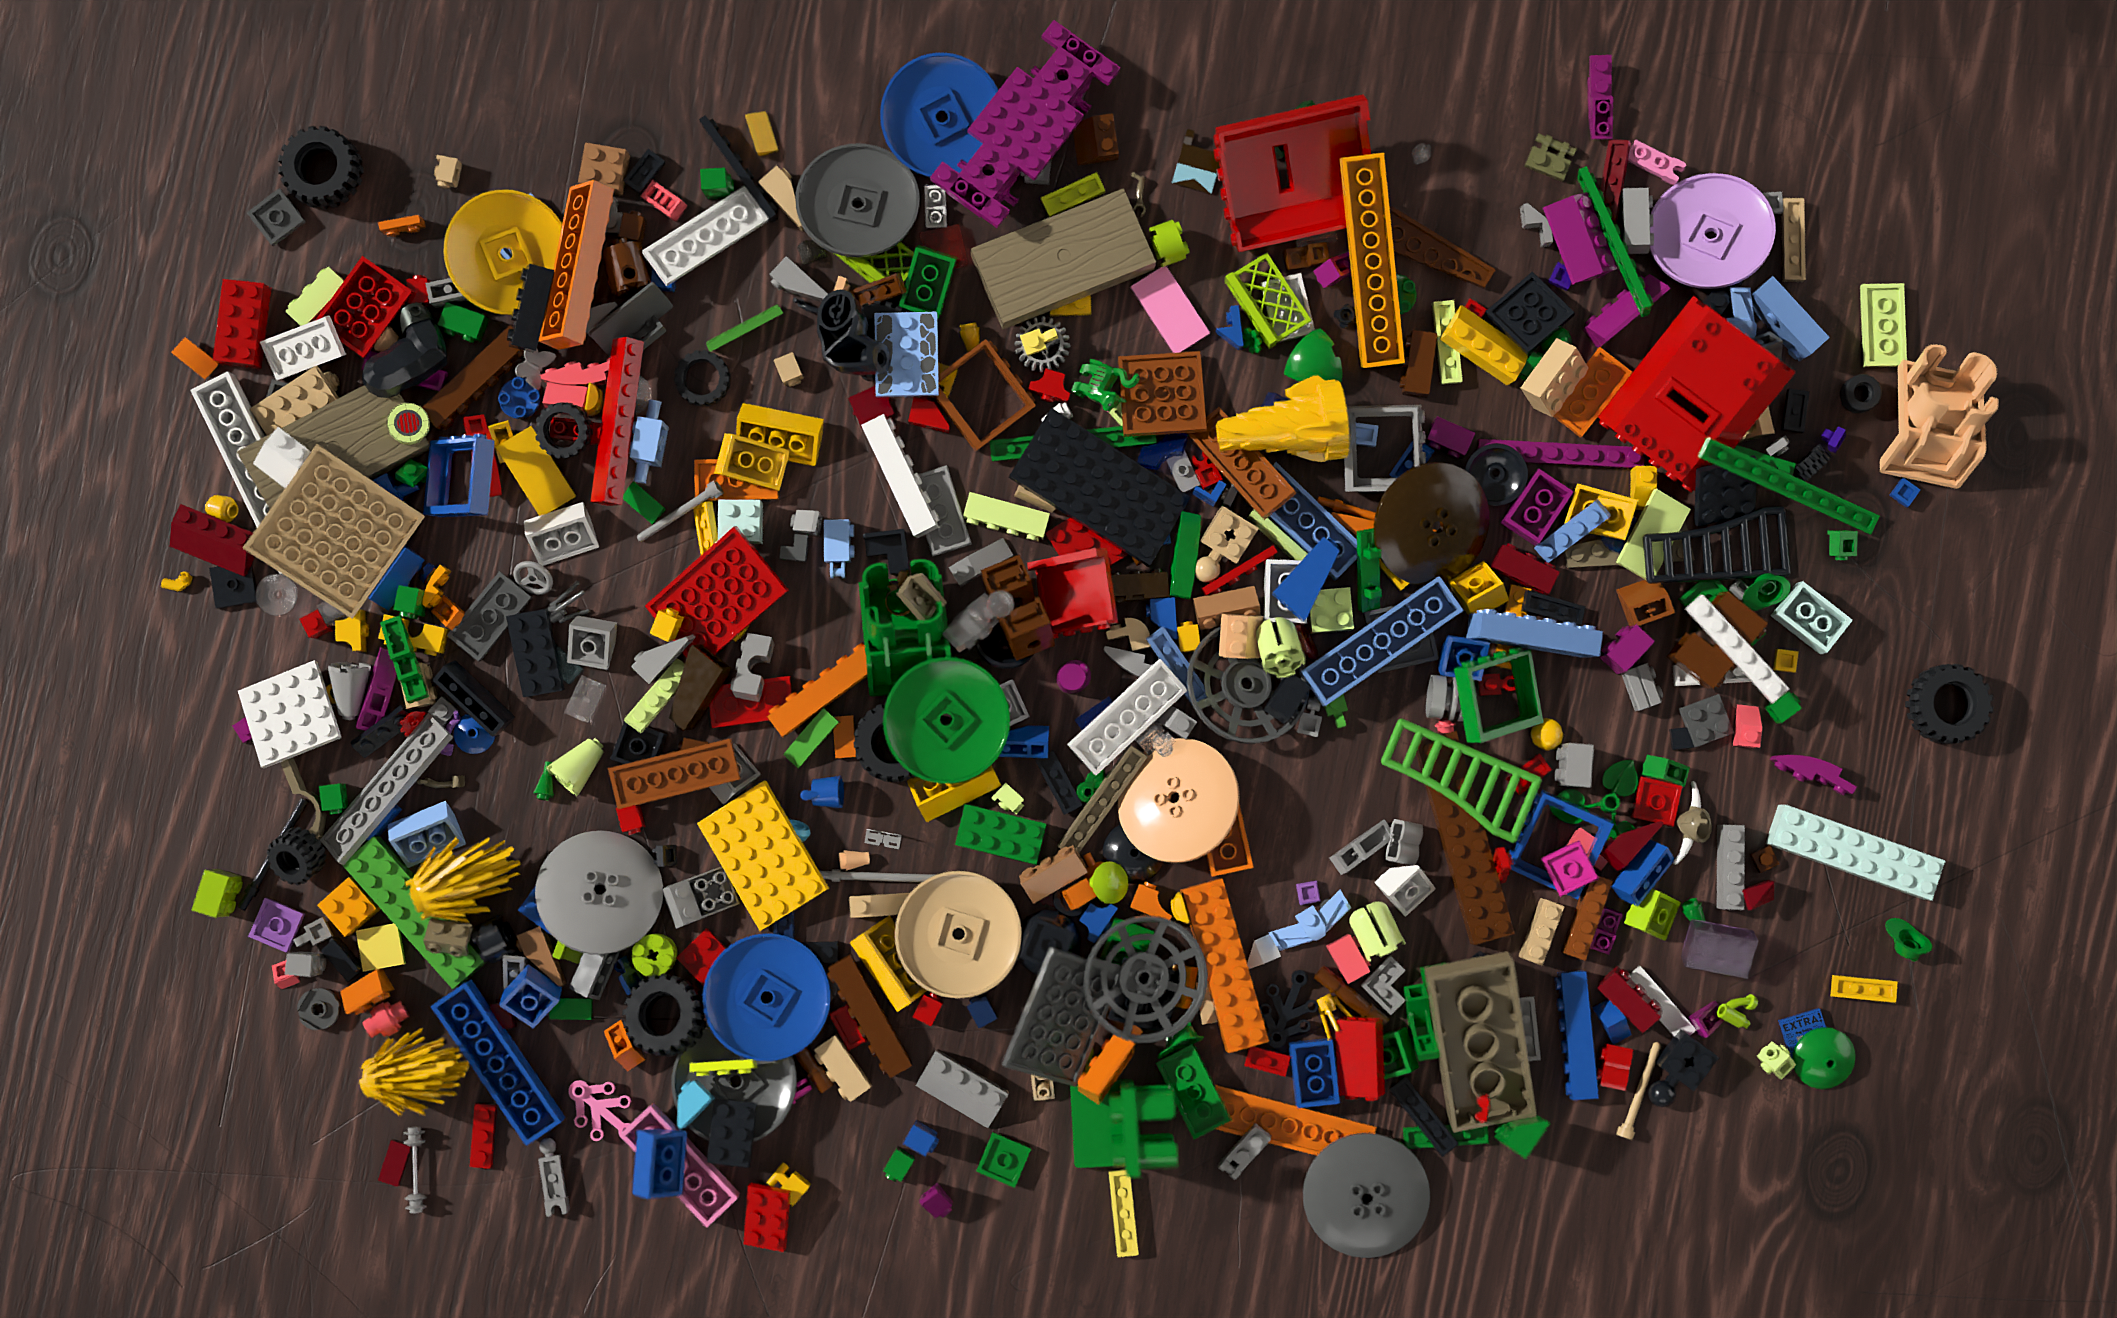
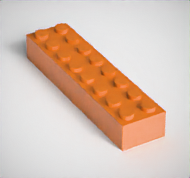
(576, 265)
(1226, 965)

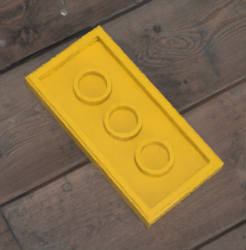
(535, 471)

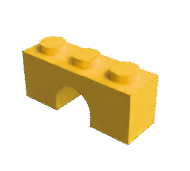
(431, 639)

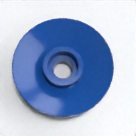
(472, 745)

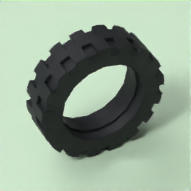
(690, 360)
(543, 436)

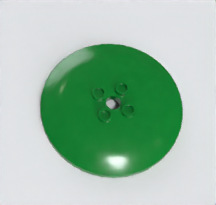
(952, 750)

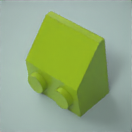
(1653, 914)

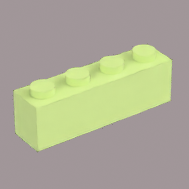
(1007, 516)

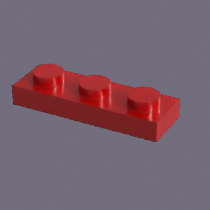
(1502, 863)
(483, 1135)

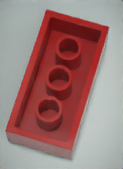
(241, 323)

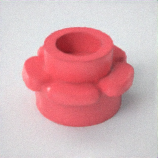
(1445, 726)

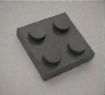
(276, 217)
(1706, 720)

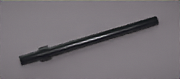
(253, 888)

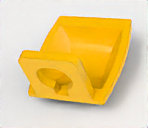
(594, 400)
(1178, 908)

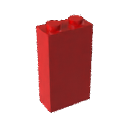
(1360, 1057)

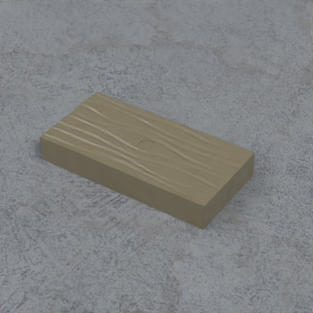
(1063, 259)
(350, 429)
(1480, 1040)

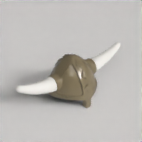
(1693, 824)

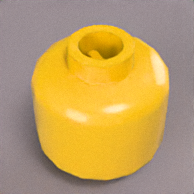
(222, 508)

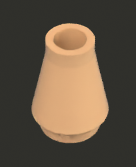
(852, 859)

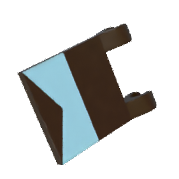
(1195, 166)

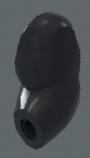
(844, 337)

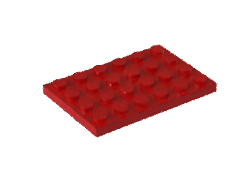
(720, 592)

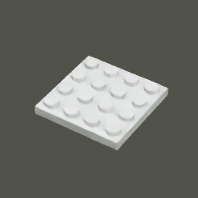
(289, 714)

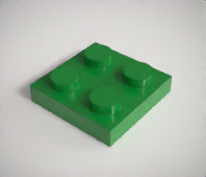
(1003, 1159)

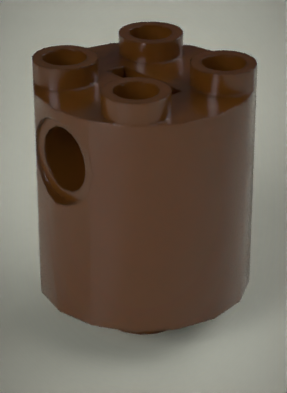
(623, 261)

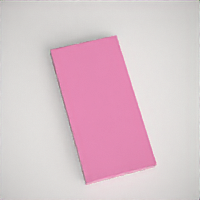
(1170, 310)

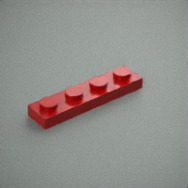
(1232, 576)

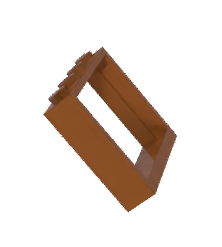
(1014, 381)

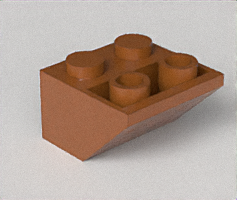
(1644, 602)

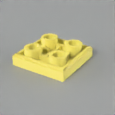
(380, 947)

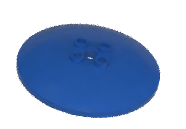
(915, 97)
(773, 966)

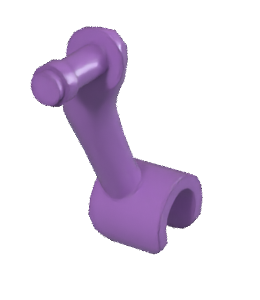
(448, 749)

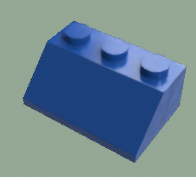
(398, 573)
(659, 1163)

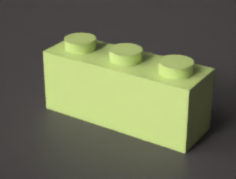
(315, 297)

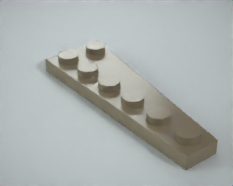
(1596, 554)

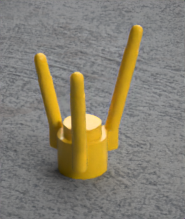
(1326, 1006)

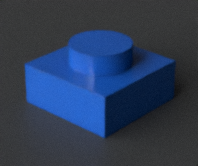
(1904, 492)

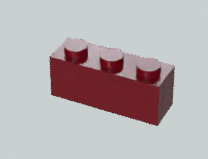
(1525, 569)
(1630, 999)

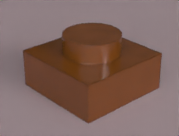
(1764, 859)

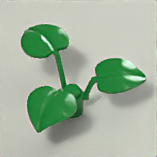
(1620, 779)

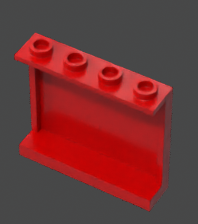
(1076, 591)

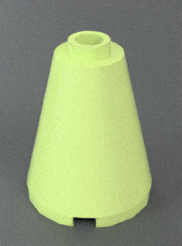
(577, 765)

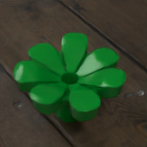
(1252, 340)

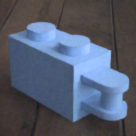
(838, 545)

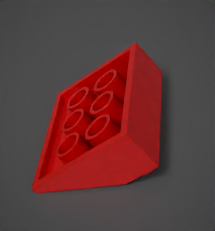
(365, 306)

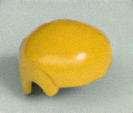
(1547, 734)

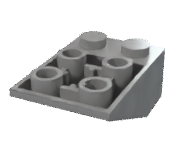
(700, 896)

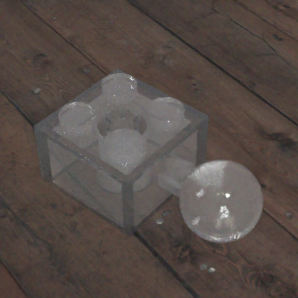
(978, 619)

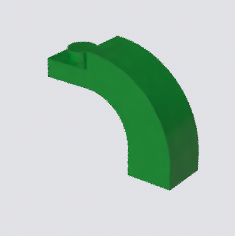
(1420, 1022)

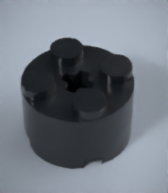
(494, 939)

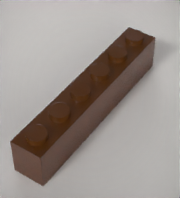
(472, 381)
(870, 1016)

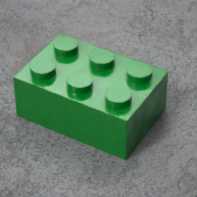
(928, 281)

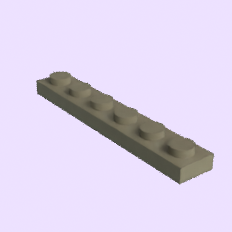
(1103, 798)

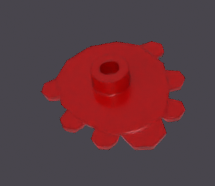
(411, 721)

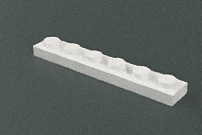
(1736, 648)

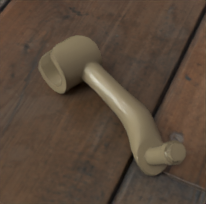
(1139, 197)
(457, 781)

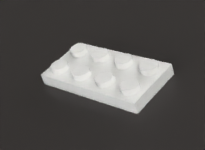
(303, 348)

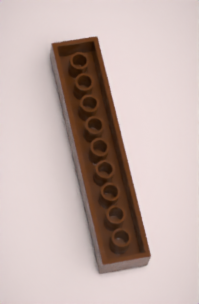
(1467, 851)

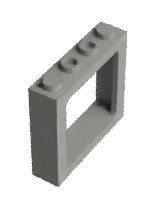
(1355, 483)

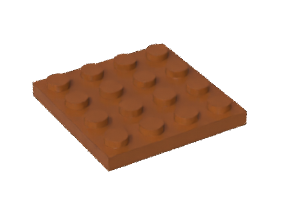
(1167, 394)

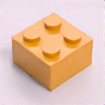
(349, 907)

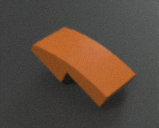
(194, 358)

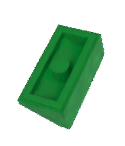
(643, 503)

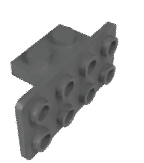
(634, 319)

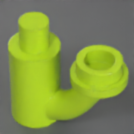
(1728, 1013)

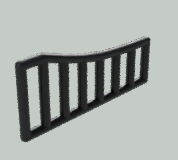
(1705, 533)

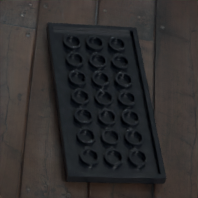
(1099, 487)

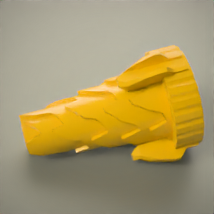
(1306, 426)

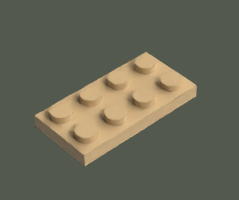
(294, 400)

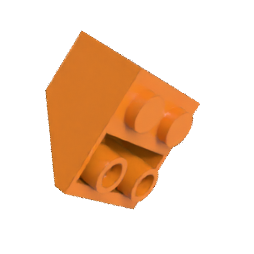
(368, 990)

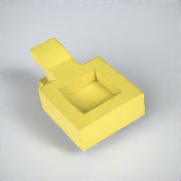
(1035, 341)

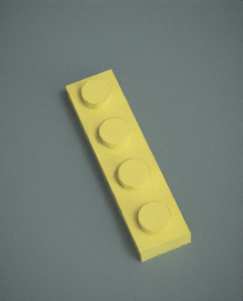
(1123, 1213)

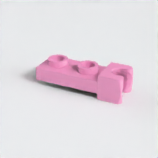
(1655, 162)

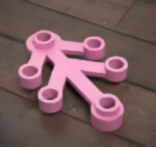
(598, 1107)

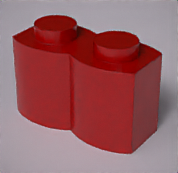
(1614, 1066)

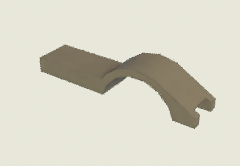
(297, 787)

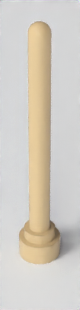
(1626, 1129)

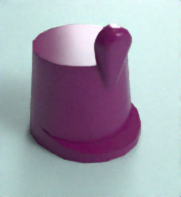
(1073, 676)

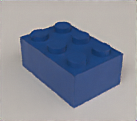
(1314, 1072)

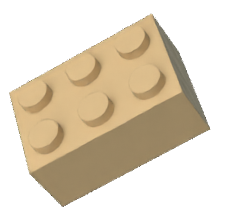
(1554, 377)

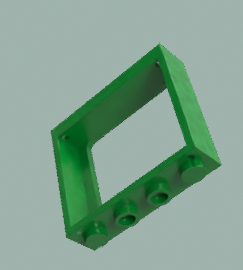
(1526, 693)

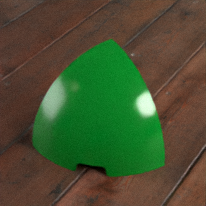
(1314, 358)

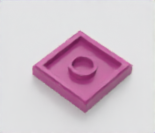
(1569, 868)

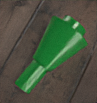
(544, 788)

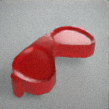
(1484, 1103)

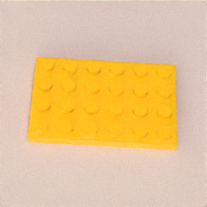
(762, 855)

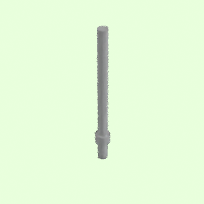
(836, 875)

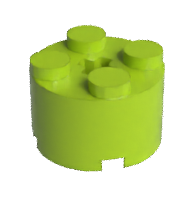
(1168, 242)
(642, 954)

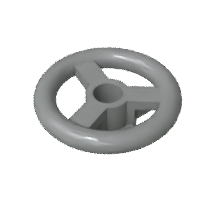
(535, 576)

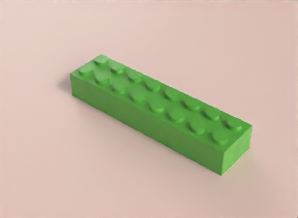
(383, 879)

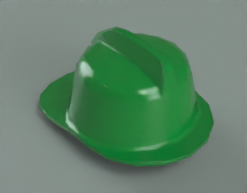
(1766, 591)
(1907, 939)
(1181, 1039)

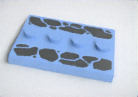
(913, 354)

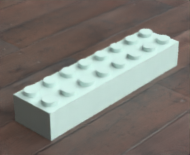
(1855, 852)

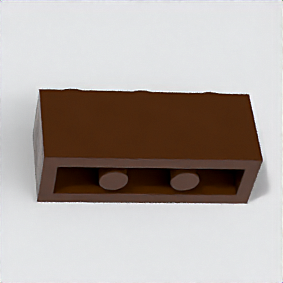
(1418, 363)

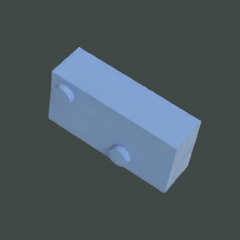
(1787, 319)

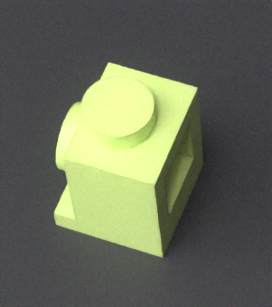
(1009, 799)

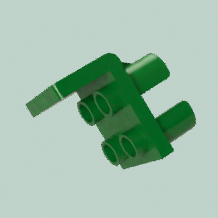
(895, 641)
(1108, 1131)

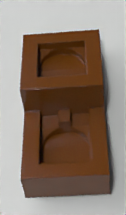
(1306, 256)

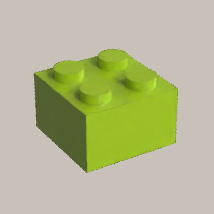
(217, 893)

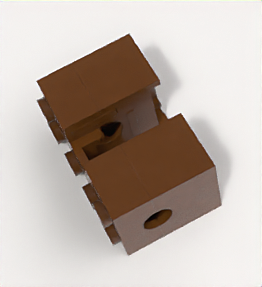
(1028, 624)
(1710, 663)

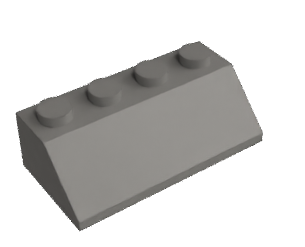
(962, 1088)

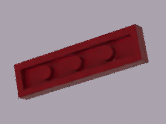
(1614, 175)

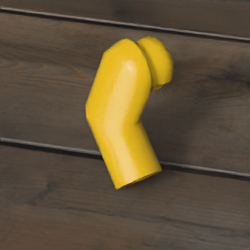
(179, 584)

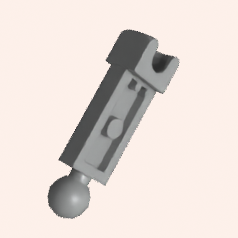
(552, 1178)

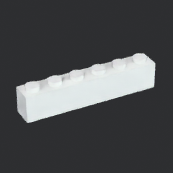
(901, 476)

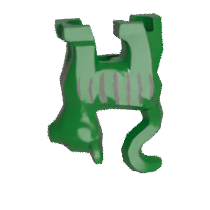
(1101, 383)

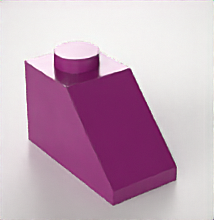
(1333, 270)
(936, 1201)

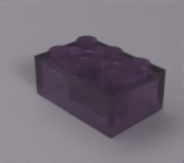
(1719, 948)

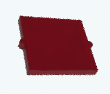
(868, 406)

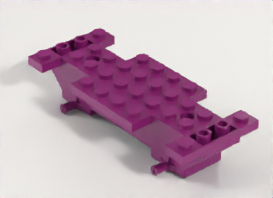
(1025, 125)

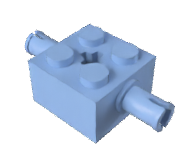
(648, 441)

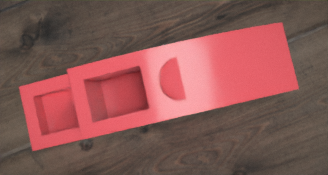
(576, 375)

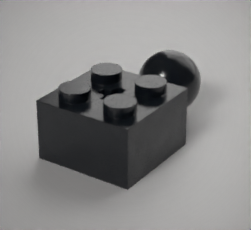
(625, 749)
(1663, 1092)

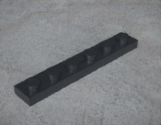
(734, 160)

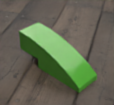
(811, 738)

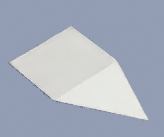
(1262, 952)

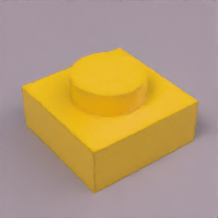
(1785, 660)

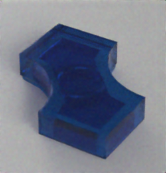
(1154, 455)

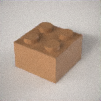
(604, 165)

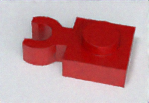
(1207, 473)
(1492, 684)

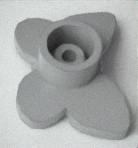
(533, 365)

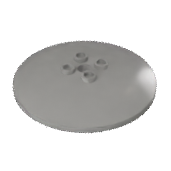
(595, 921)

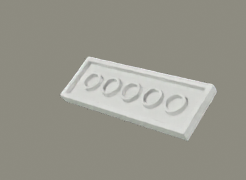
(705, 236)
(1127, 717)

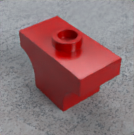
(1050, 387)

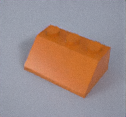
(1106, 1068)

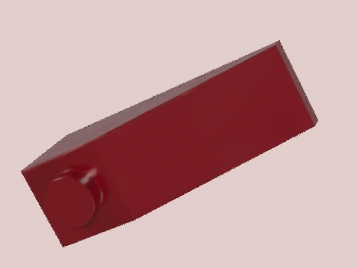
(1626, 845)

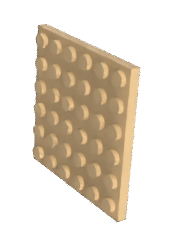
(334, 531)

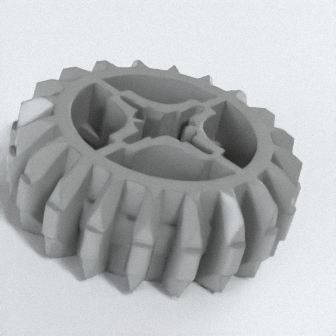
(1047, 361)

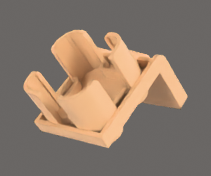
(1941, 418)

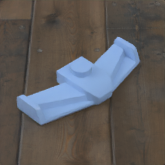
(1743, 311)
(1312, 924)

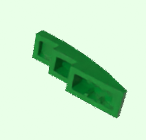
(1185, 555)
(404, 659)

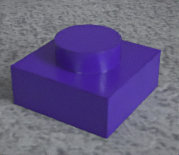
(1560, 277)

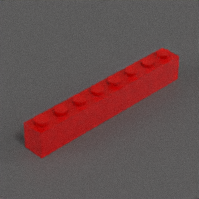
(617, 421)

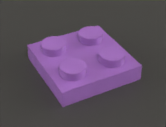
(276, 925)

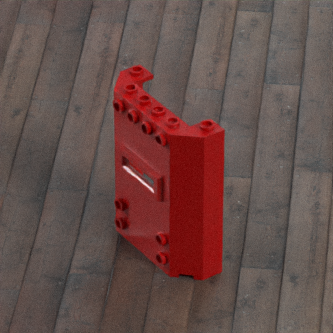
(1313, 145)
(1711, 368)

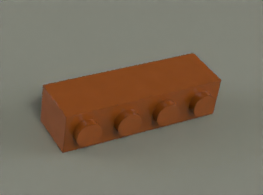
(1586, 918)

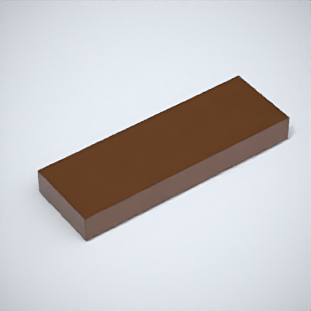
(880, 289)

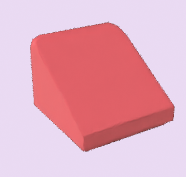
(282, 980)

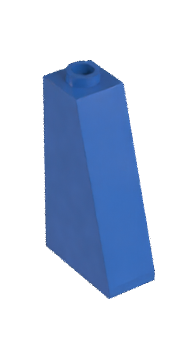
(1306, 580)

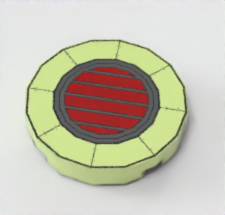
(408, 423)

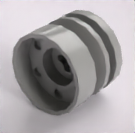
(1443, 698)

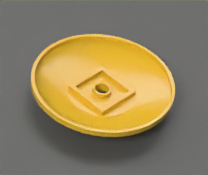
(484, 228)

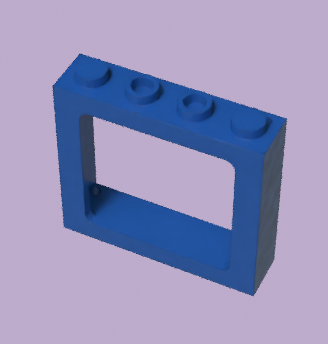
(440, 471)
(1545, 798)

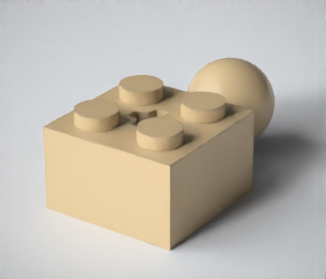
(1208, 567)

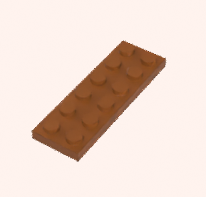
(1245, 470)
(674, 773)

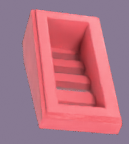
(674, 208)

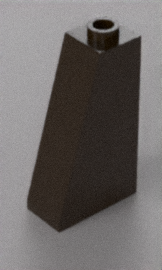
(697, 687)

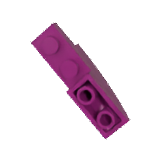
(1599, 97)
(378, 692)
(1807, 767)

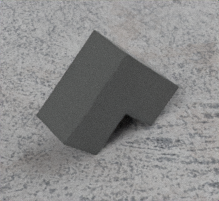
(798, 552)

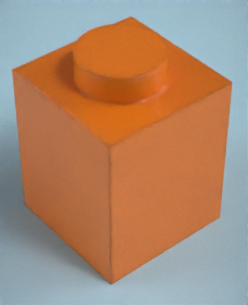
(1078, 894)

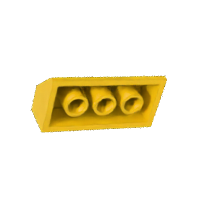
(1484, 345)
(782, 429)
(939, 798)
(879, 954)

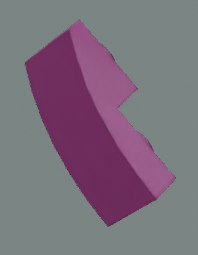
(1606, 930)

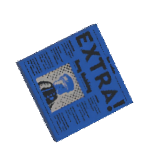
(1798, 1025)

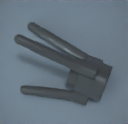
(557, 610)

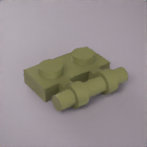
(1549, 163)

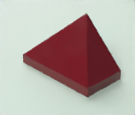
(1759, 894)

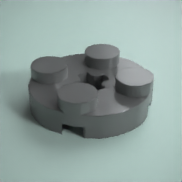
(331, 1007)

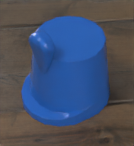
(826, 792)

